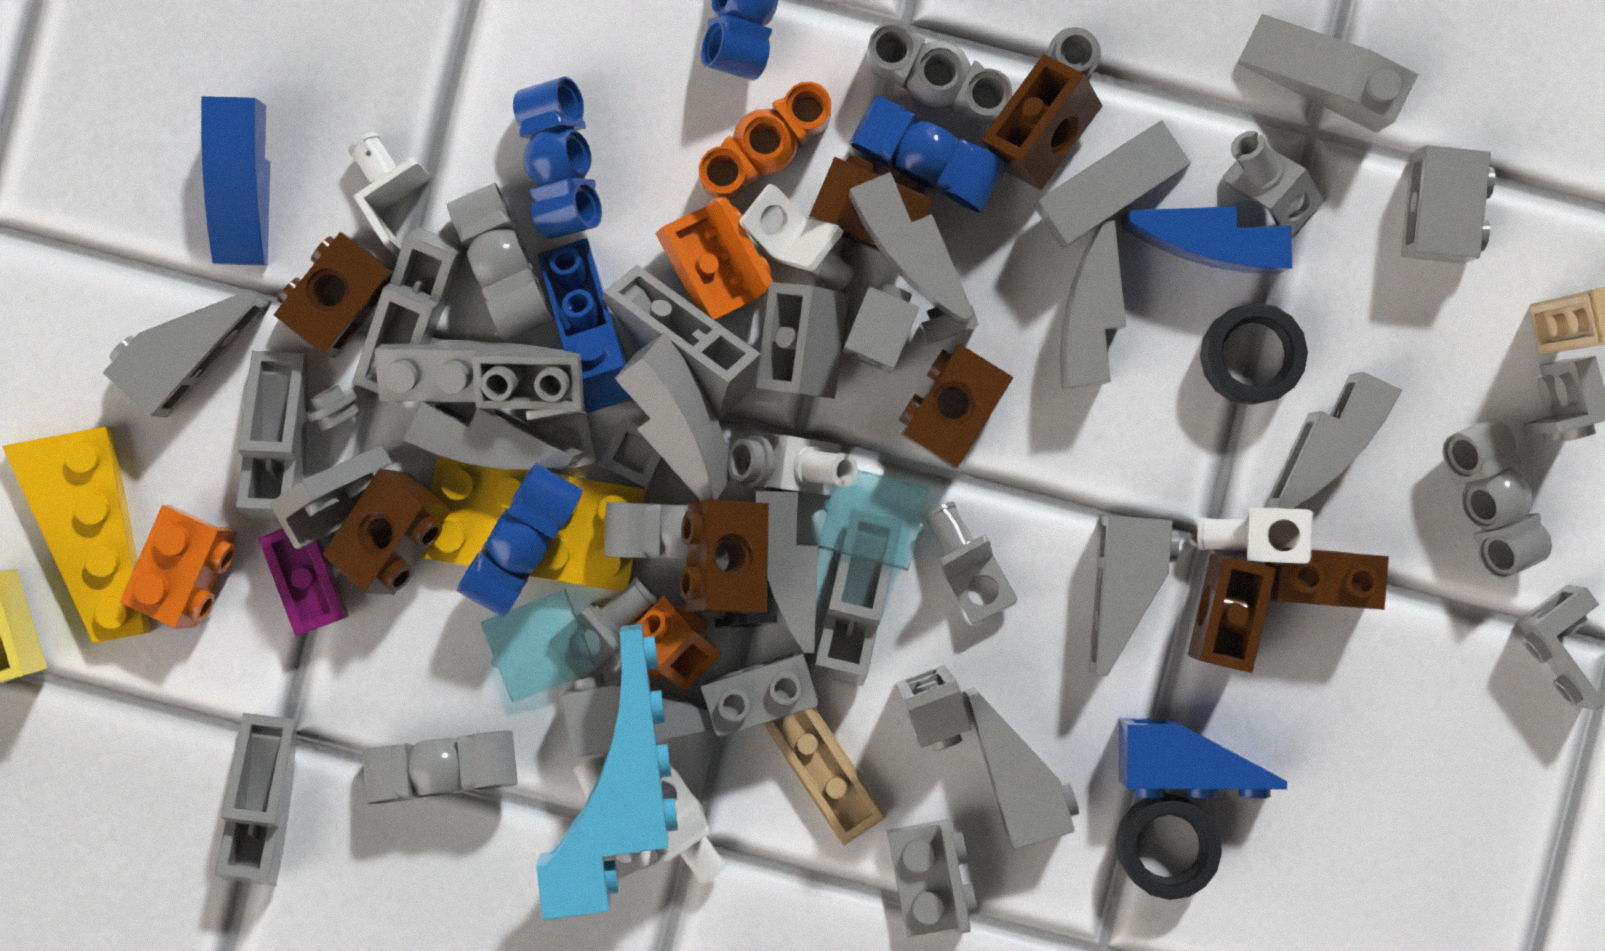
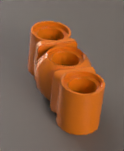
(780, 120)

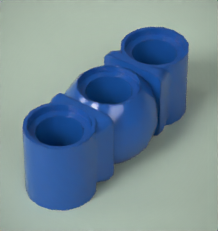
(738, 37)
(928, 154)
(557, 158)
(519, 540)

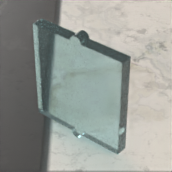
(874, 519)
(538, 645)

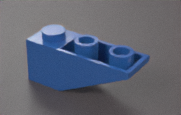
(585, 321)
(1168, 755)

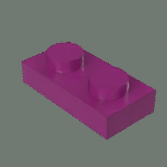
(303, 582)

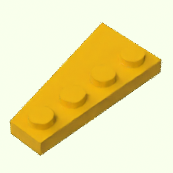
(85, 520)

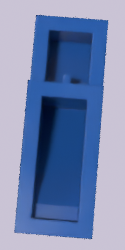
(235, 179)
(1213, 239)

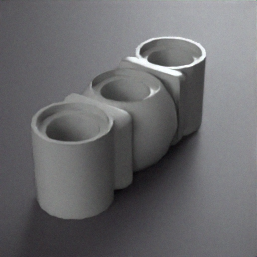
(920, 55)
(499, 261)
(1497, 498)
(647, 531)
(439, 767)

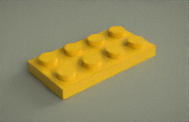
(483, 493)

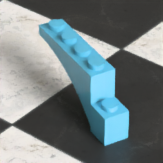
(626, 803)

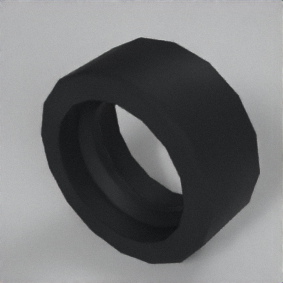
(1293, 345)
(1189, 881)

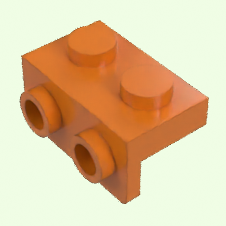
(716, 259)
(179, 568)

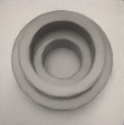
(1083, 41)
(332, 407)
(751, 461)

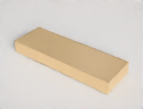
(1570, 321)
(827, 773)

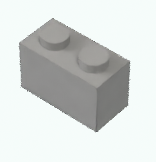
(1447, 204)
(881, 327)
(802, 340)

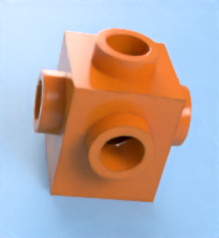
(674, 634)

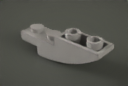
(481, 372)

